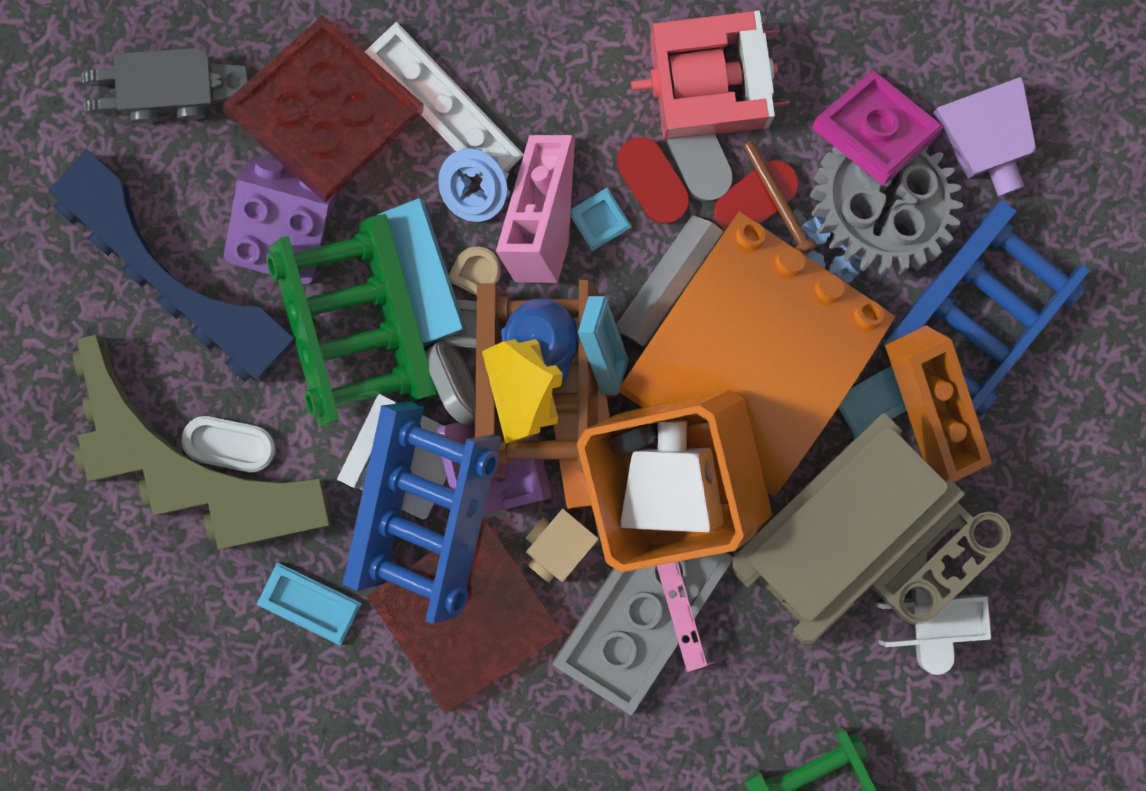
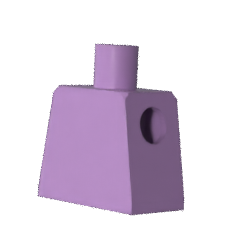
(990, 133)

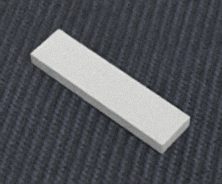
(445, 104)

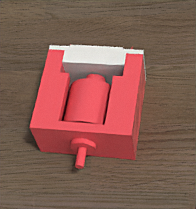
(695, 79)

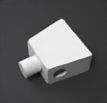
(672, 485)

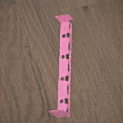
(681, 617)

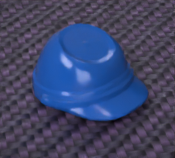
(550, 326)

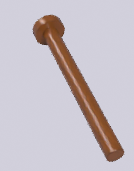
(803, 244)

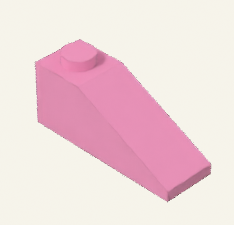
(539, 211)

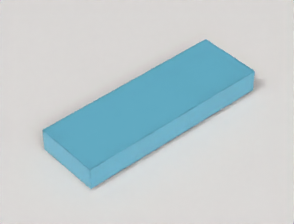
(425, 273)

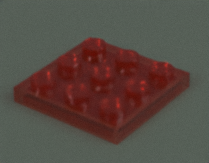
(323, 108)
(494, 631)

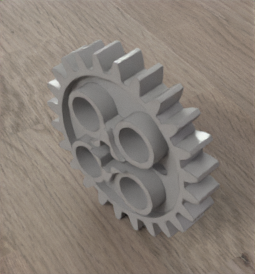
(925, 216)

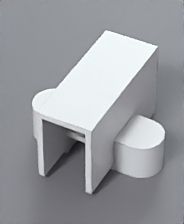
(959, 621)

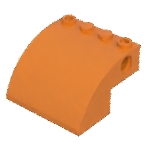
(769, 331)

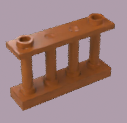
(492, 315)

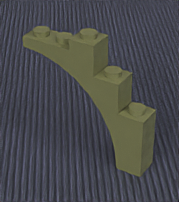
(173, 482)

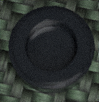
(633, 439)

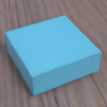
(599, 219)

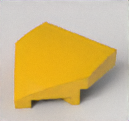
(522, 388)

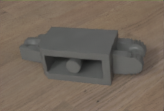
(164, 83)

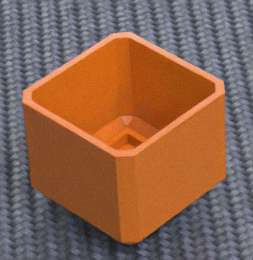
(713, 422)

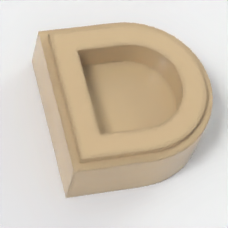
(475, 267)

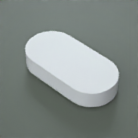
(228, 444)

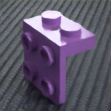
(269, 206)
(523, 480)

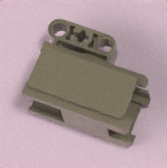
(864, 529)

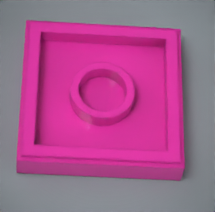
(877, 127)

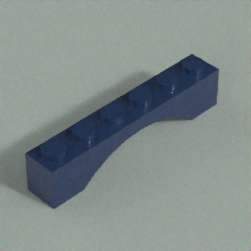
(103, 203)

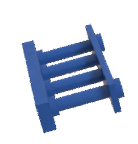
(968, 267)
(381, 505)

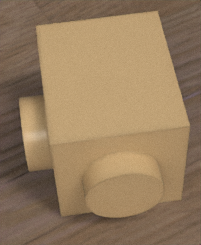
(558, 546)

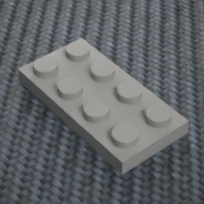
(630, 630)

